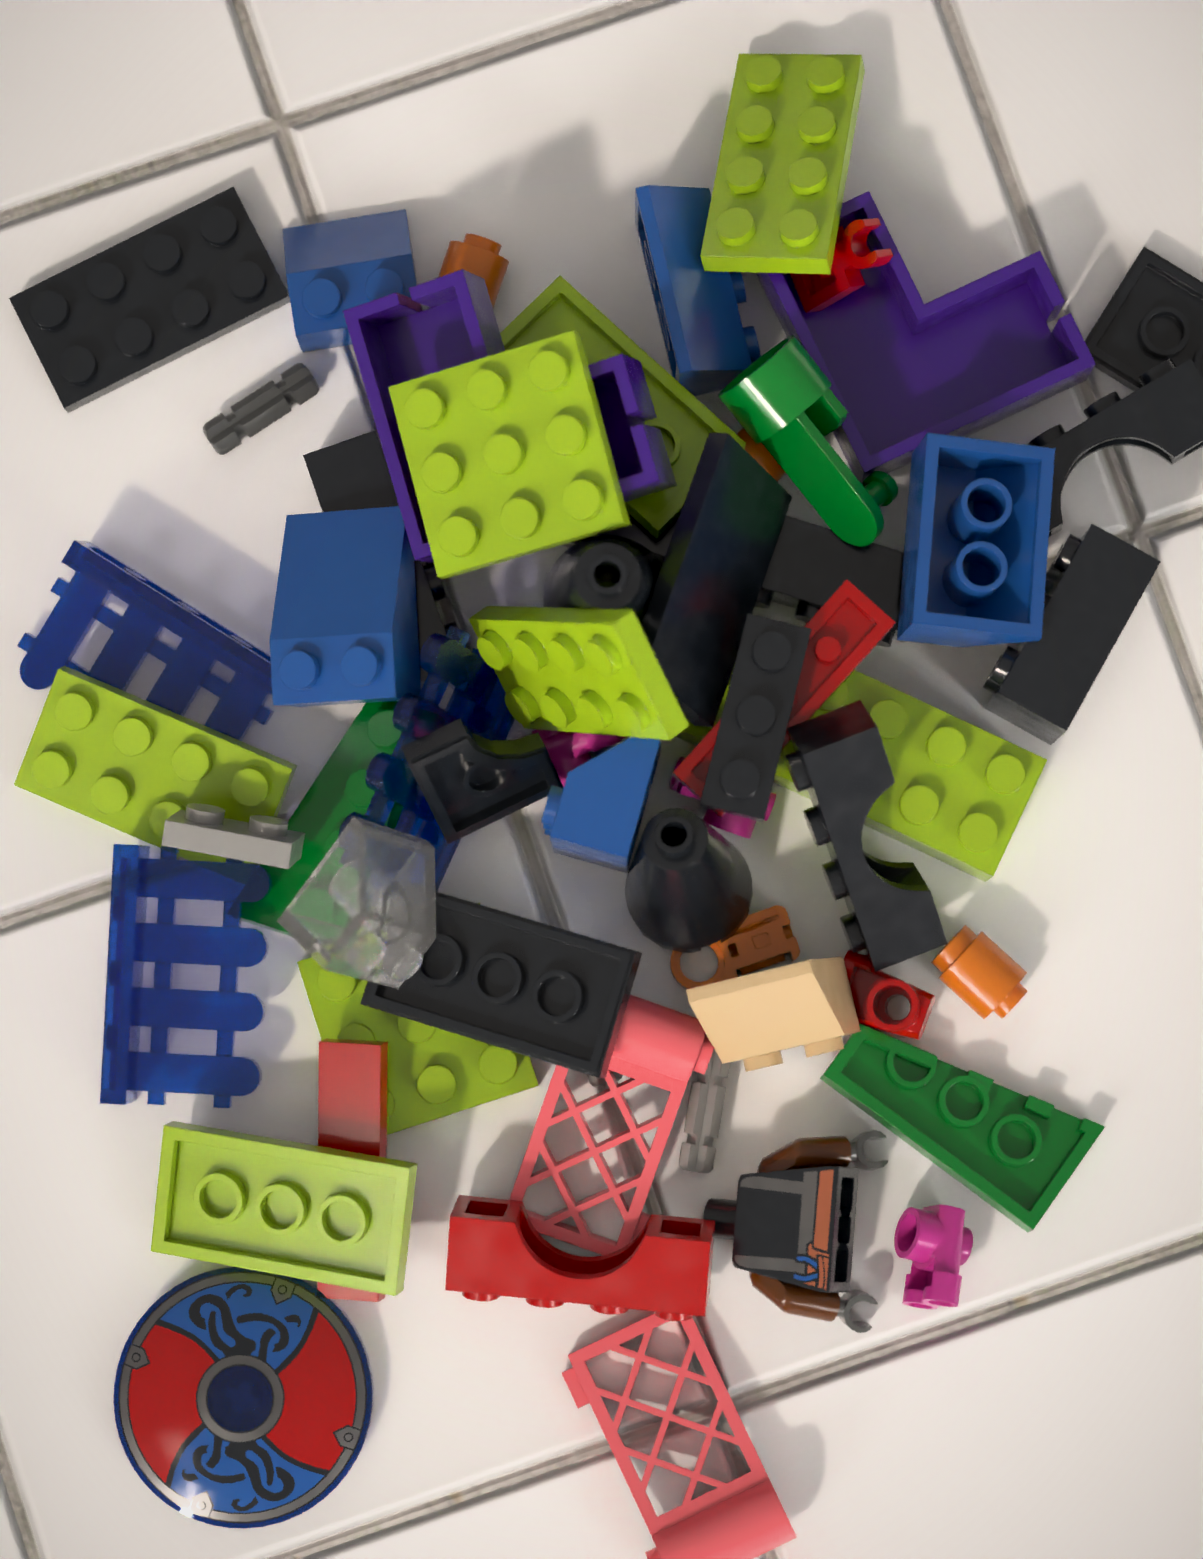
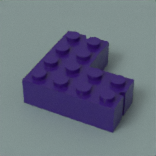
(402, 342)
(933, 364)

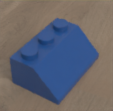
(693, 305)
(975, 542)
(603, 804)

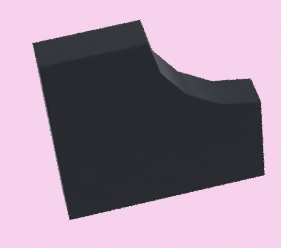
(477, 778)

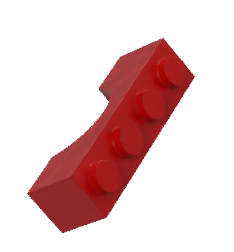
(502, 1254)

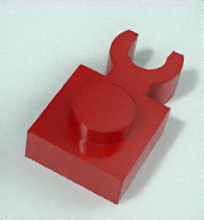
(850, 256)

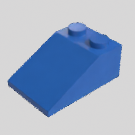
(345, 610)

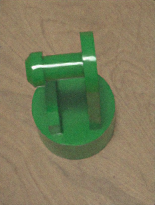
(790, 409)

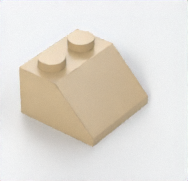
(777, 1011)

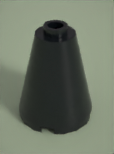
(601, 559)
(687, 883)

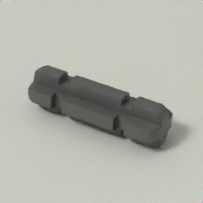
(261, 408)

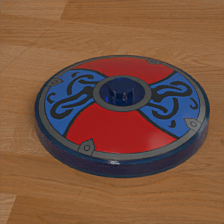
(243, 1397)

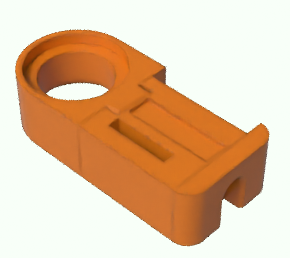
(755, 945)

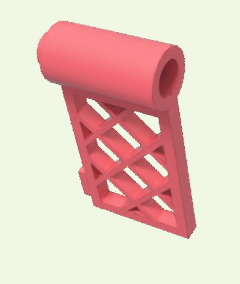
(651, 1048)
(726, 1523)

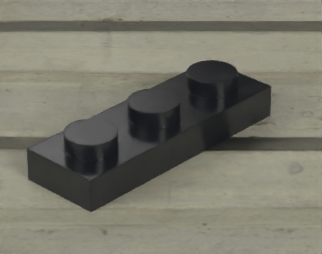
(755, 717)

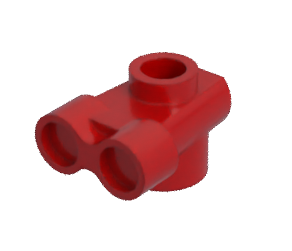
(875, 989)

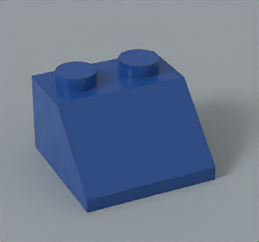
(341, 267)

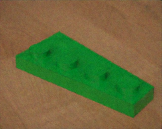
(331, 798)
(985, 1136)

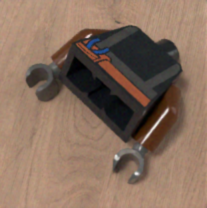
(799, 1226)

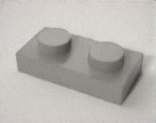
(258, 841)

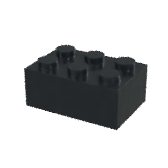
(1083, 616)

